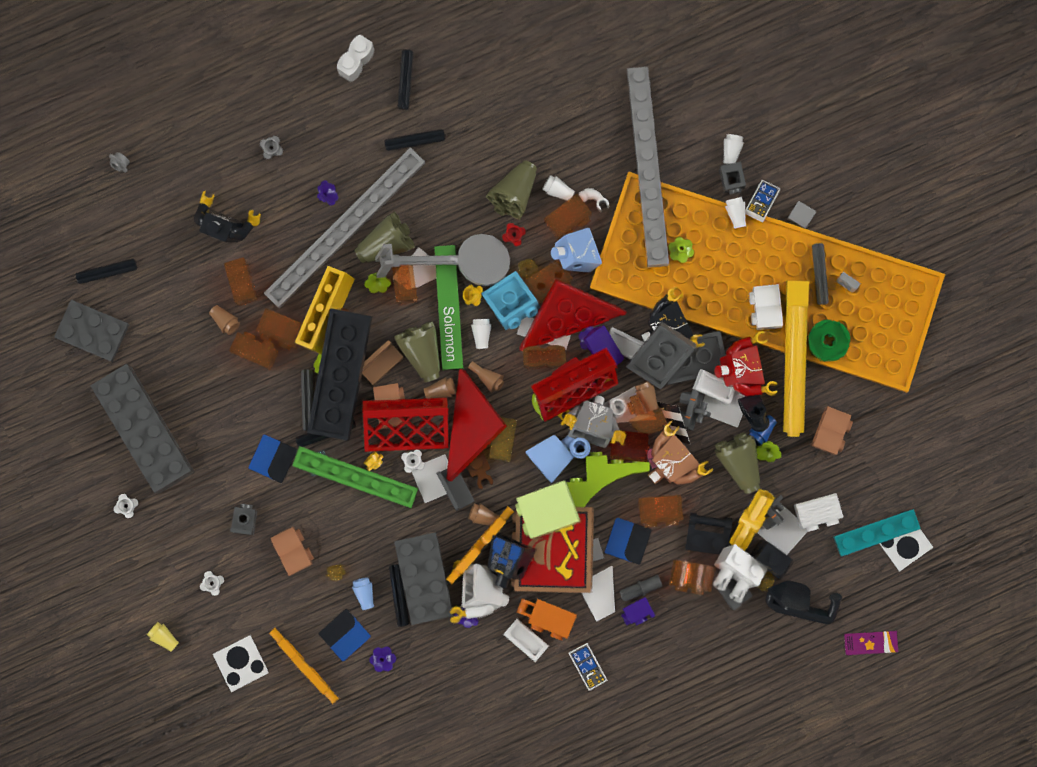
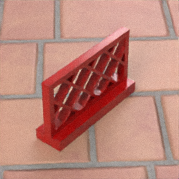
(578, 375)
(405, 408)

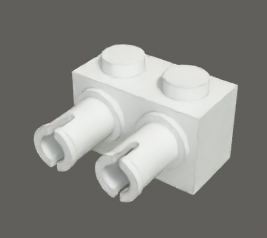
(740, 567)

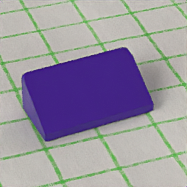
(600, 339)

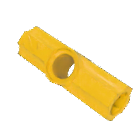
(752, 519)

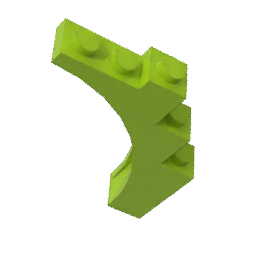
(600, 475)

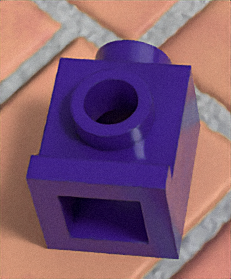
(637, 612)

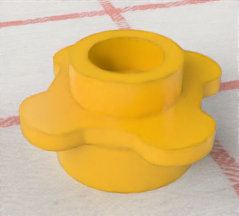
(472, 295)
(373, 461)

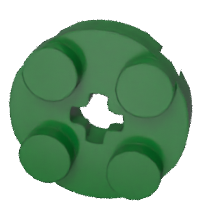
(831, 329)

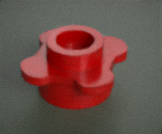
(516, 240)

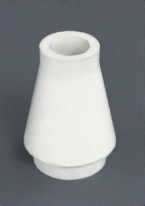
(732, 148)
(557, 188)
(736, 212)
(481, 332)

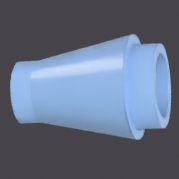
(579, 443)
(364, 592)

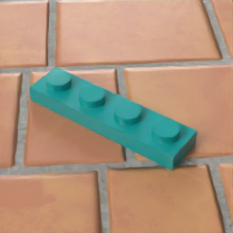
(876, 532)

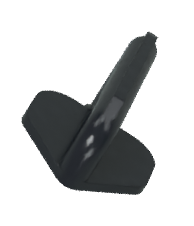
(794, 600)

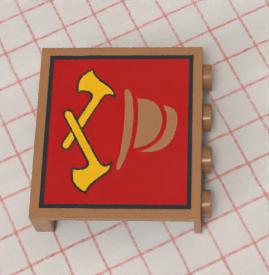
(561, 558)

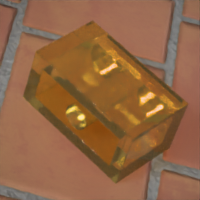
(503, 444)

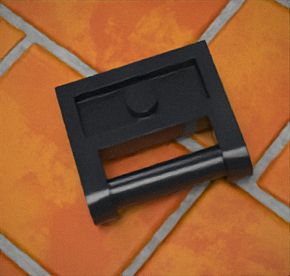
(707, 541)

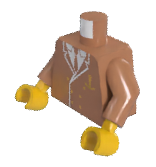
(674, 460)

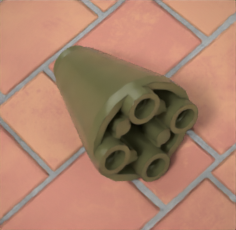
(513, 191)
(386, 232)
(421, 350)
(740, 461)

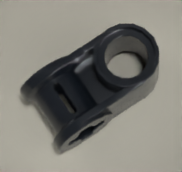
(755, 412)

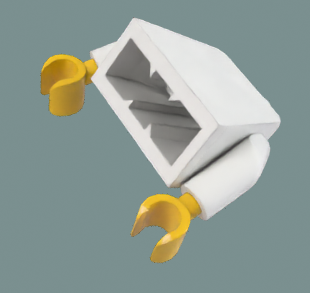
(479, 593)

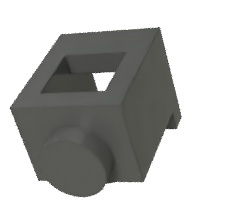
(734, 171)
(247, 527)

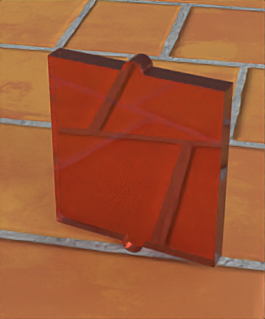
(634, 447)

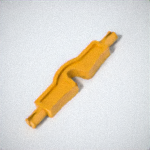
(479, 544)
(307, 670)

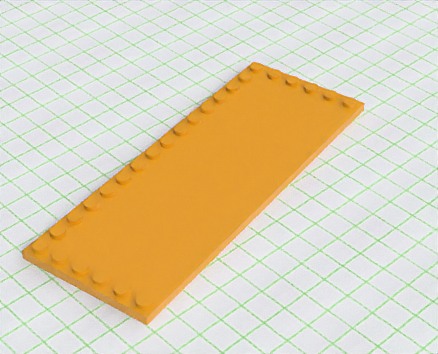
(883, 316)

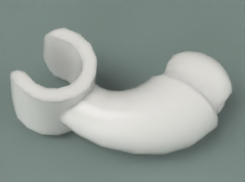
(593, 194)

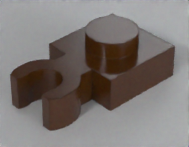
(478, 468)

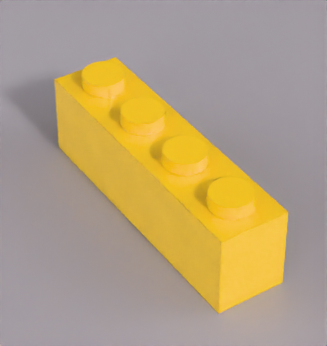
(330, 294)

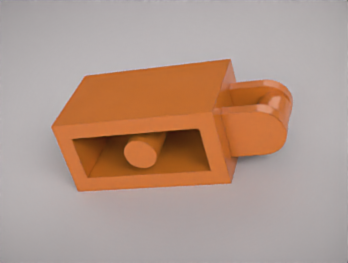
(548, 617)

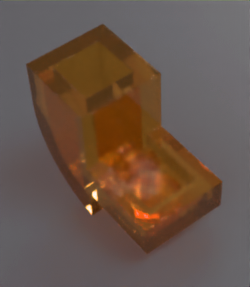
(645, 422)

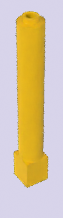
(795, 357)

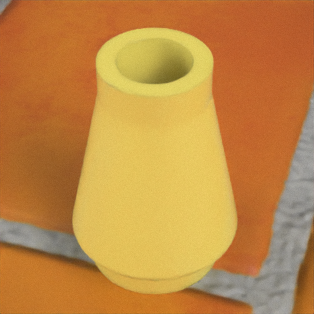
(161, 635)

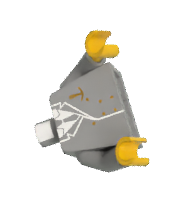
(594, 423)

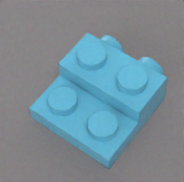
(511, 301)

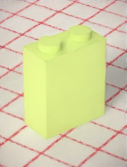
(547, 510)

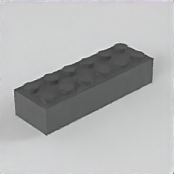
(142, 429)

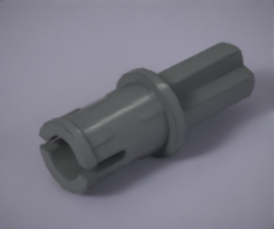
(641, 588)

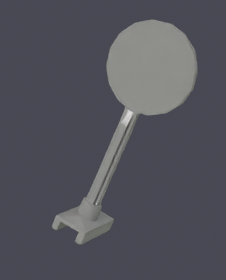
(480, 260)

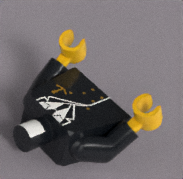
(220, 225)
(670, 314)

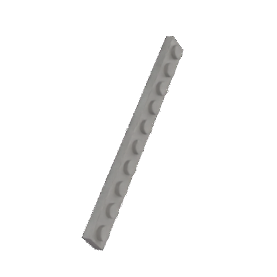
(647, 167)
(344, 228)

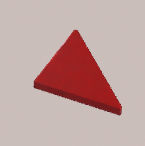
(567, 312)
(473, 425)

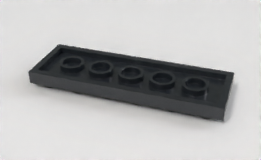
(339, 374)

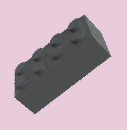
(424, 578)

